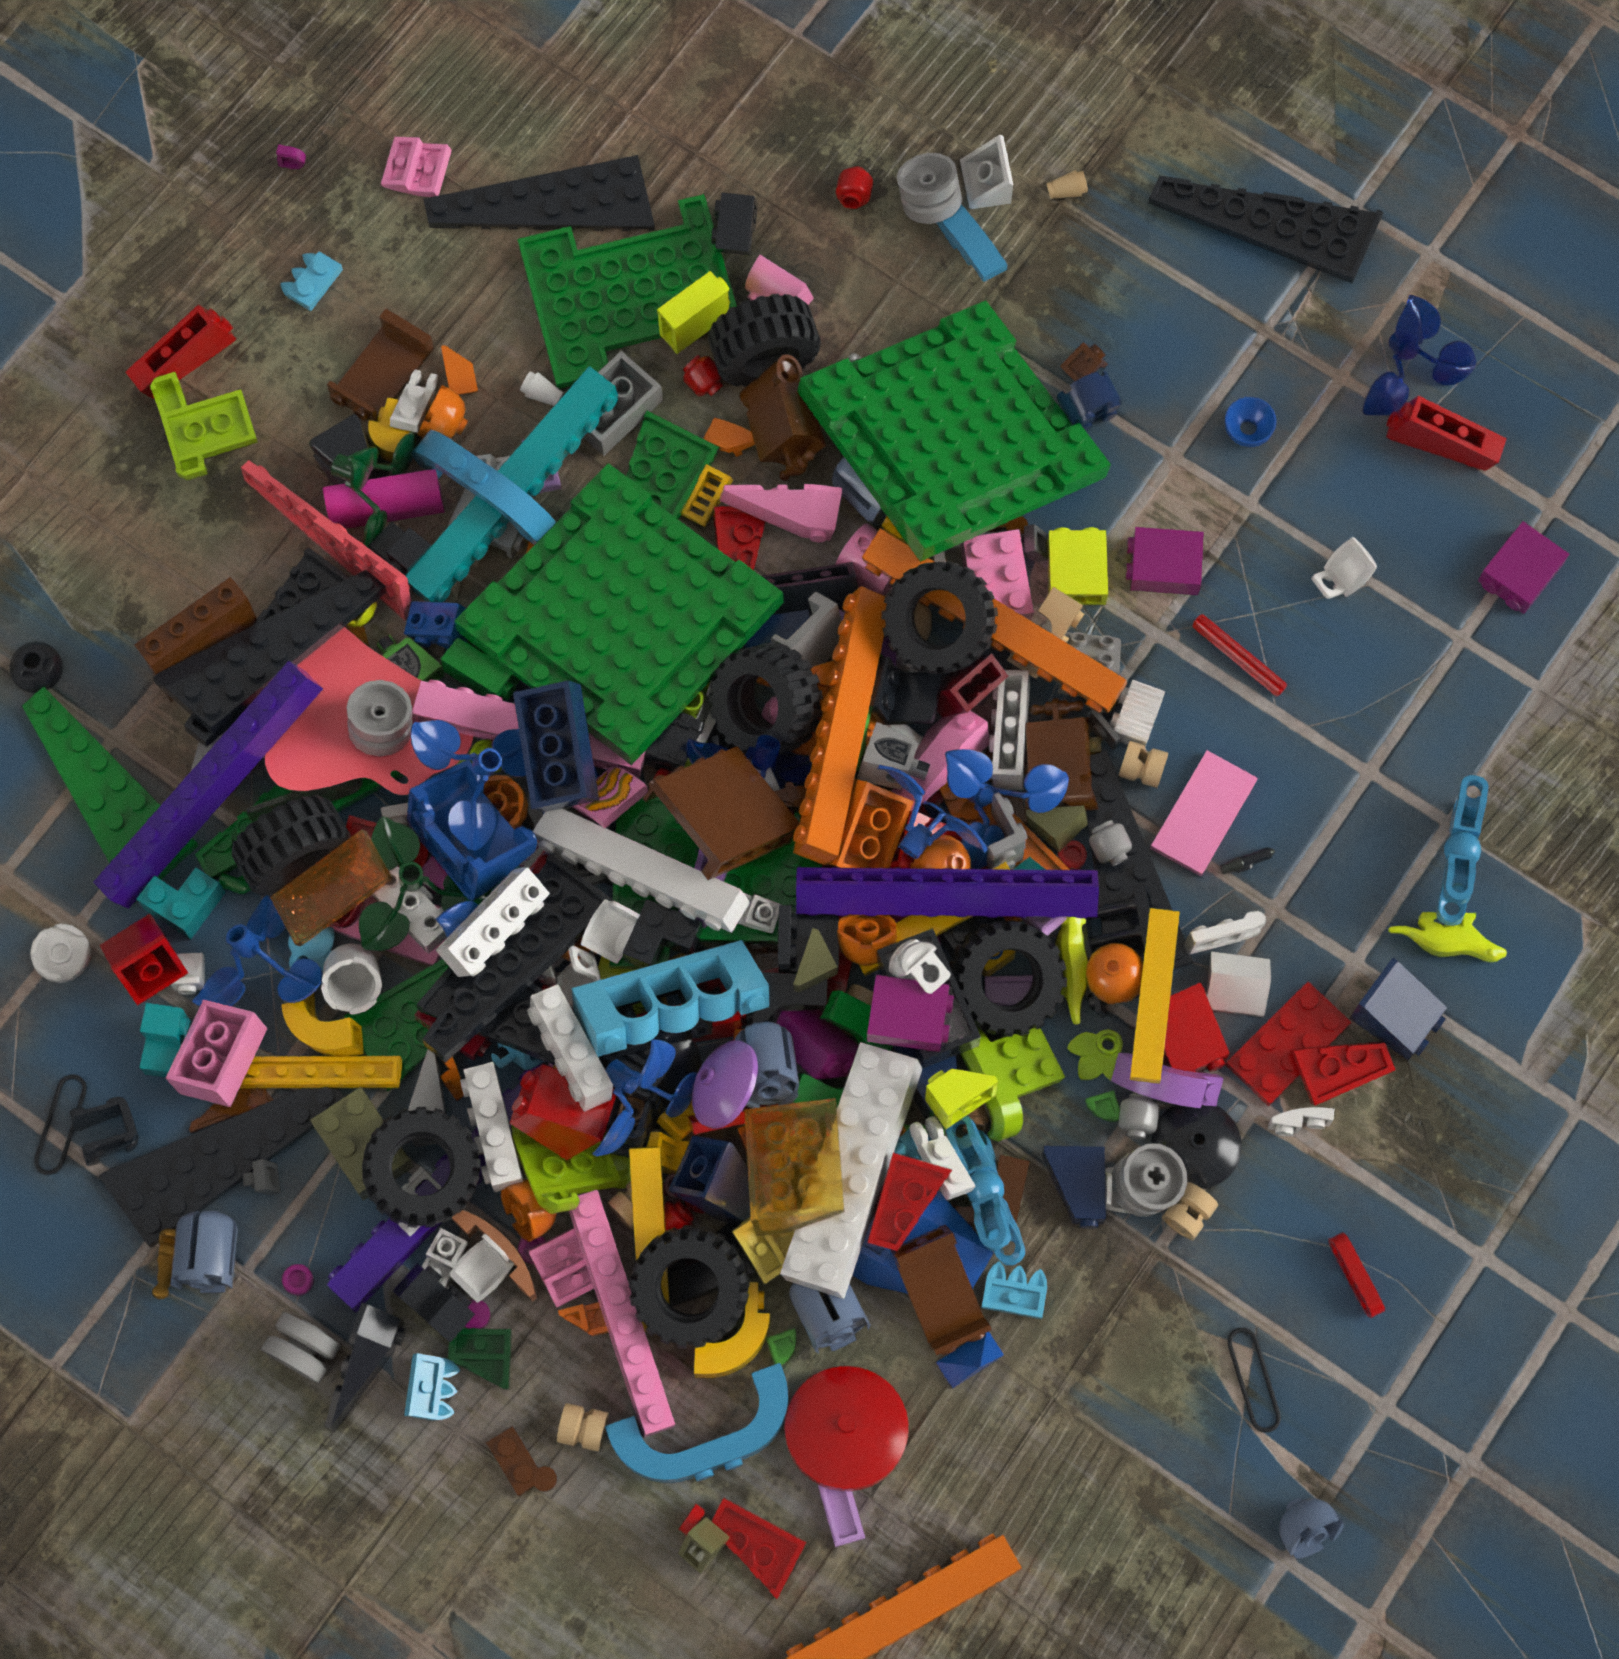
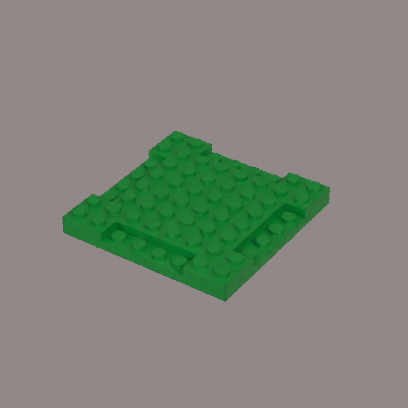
(952, 431)
(623, 609)

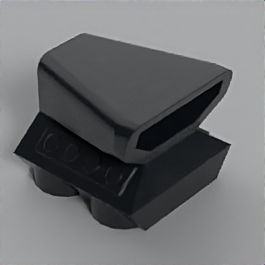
(343, 438)

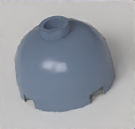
(1307, 1525)

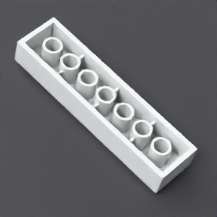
(869, 1129)

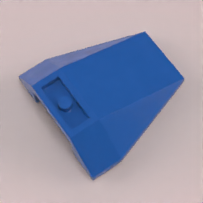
(878, 1268)

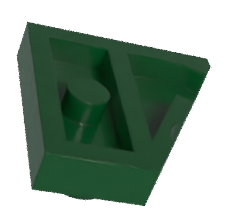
(484, 1353)

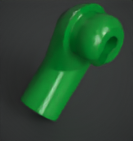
(234, 884)

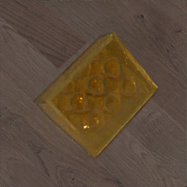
(793, 1165)

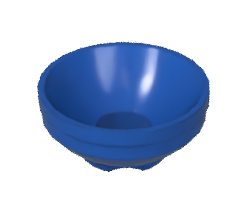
(1254, 411)

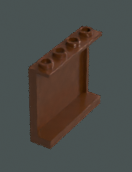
(199, 626)
(725, 810)

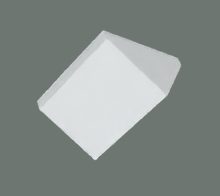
(987, 175)
(1238, 984)

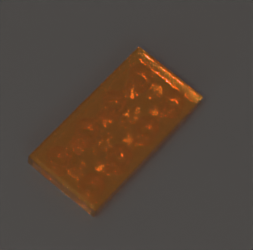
(331, 888)

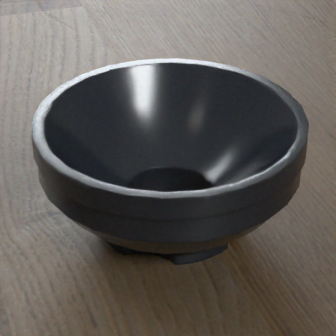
(44, 675)

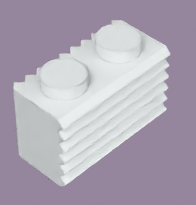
(1137, 713)

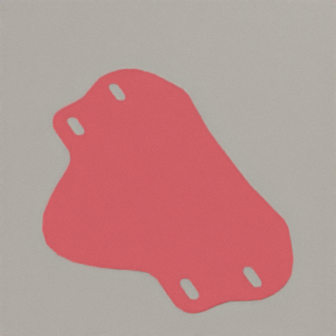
(318, 746)

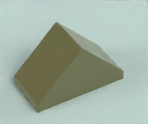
(1058, 825)
(816, 963)
(702, 1544)

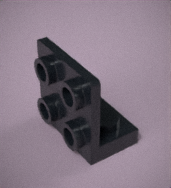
(904, 696)
(794, 935)

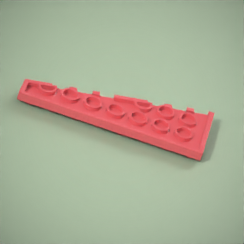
(332, 538)

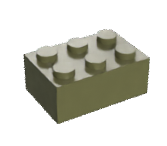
(347, 1130)

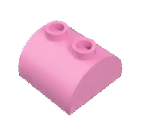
(768, 279)
(853, 553)

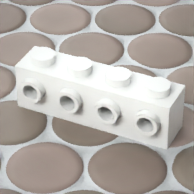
(1010, 730)
(418, 909)
(493, 922)
(570, 1047)
(493, 1126)

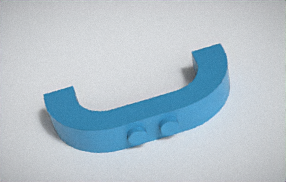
(485, 482)
(712, 1455)

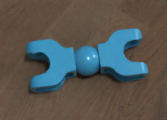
(1462, 850)
(991, 1211)

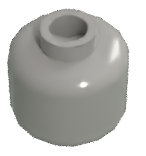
(1110, 843)
(1138, 1116)

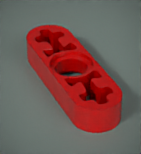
(1356, 1275)

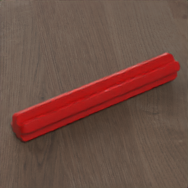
(1239, 655)

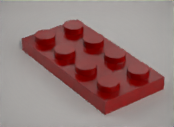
(1266, 1058)

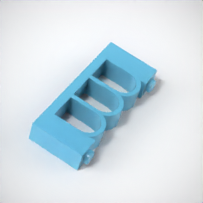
(611, 1031)

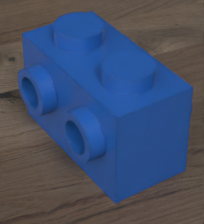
(433, 623)

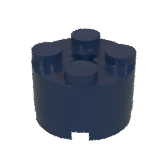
(1090, 400)

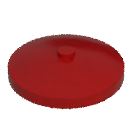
(846, 1428)

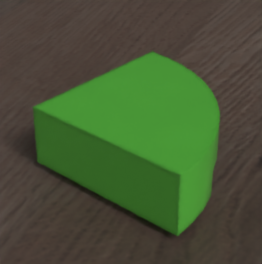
(1104, 1106)
(782, 1346)

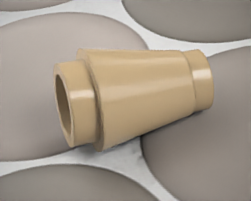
(1068, 186)

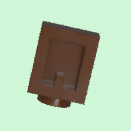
(1084, 361)

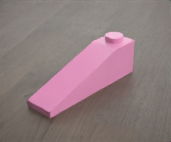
(804, 512)
(947, 734)

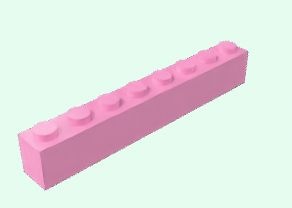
(489, 716)
(622, 1325)

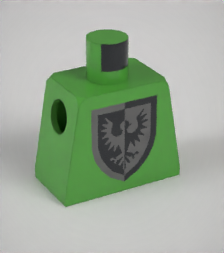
(411, 658)

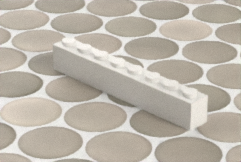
(641, 868)

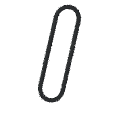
(48, 1121)
(1266, 1376)

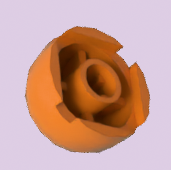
(445, 414)
(507, 798)
(943, 854)
(863, 935)
(1114, 973)
(530, 1216)

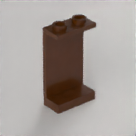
(382, 367)
(940, 1290)

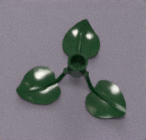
(356, 471)
(398, 845)

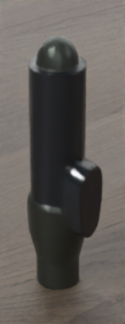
(1247, 861)

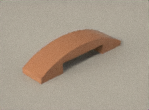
(520, 1276)

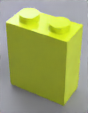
(693, 311)
(1079, 564)

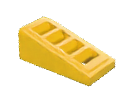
(707, 473)

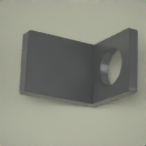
(1103, 729)

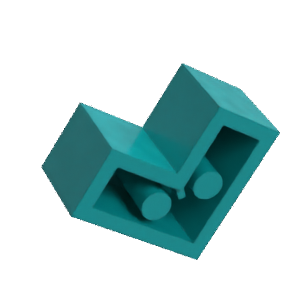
(185, 908)
(164, 1034)

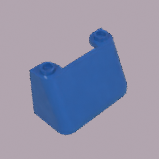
(470, 870)

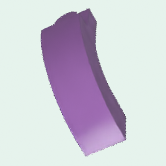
(1176, 1085)

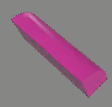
(399, 495)

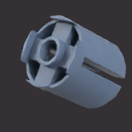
(857, 494)
(777, 1067)
(204, 1251)
(818, 1322)

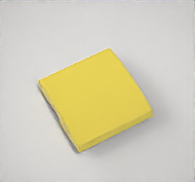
(764, 1252)

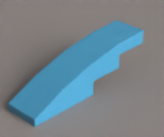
(973, 244)

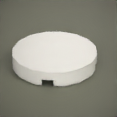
(60, 953)

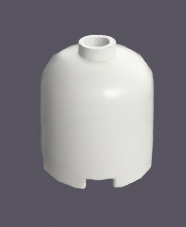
(351, 979)

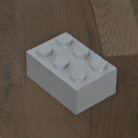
(636, 395)

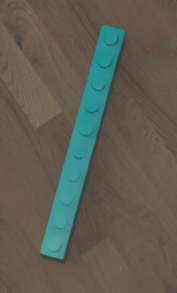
(528, 468)

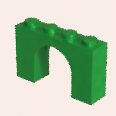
(478, 671)
(851, 1016)

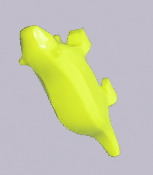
(1451, 940)
(1072, 951)

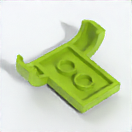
(201, 427)
(1021, 1067)
(560, 1180)

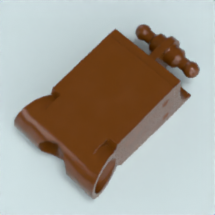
(780, 419)
(1065, 746)

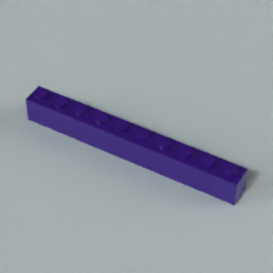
(208, 785)
(947, 892)
(390, 1245)

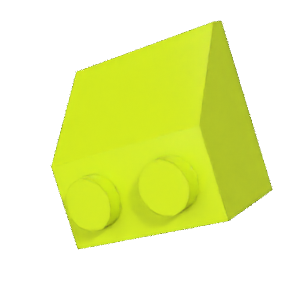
(958, 1094)

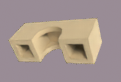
(1062, 614)

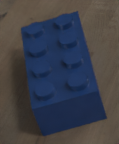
(556, 746)

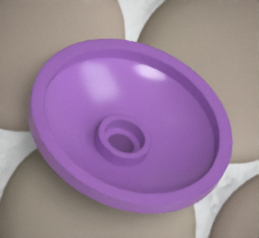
(724, 1084)

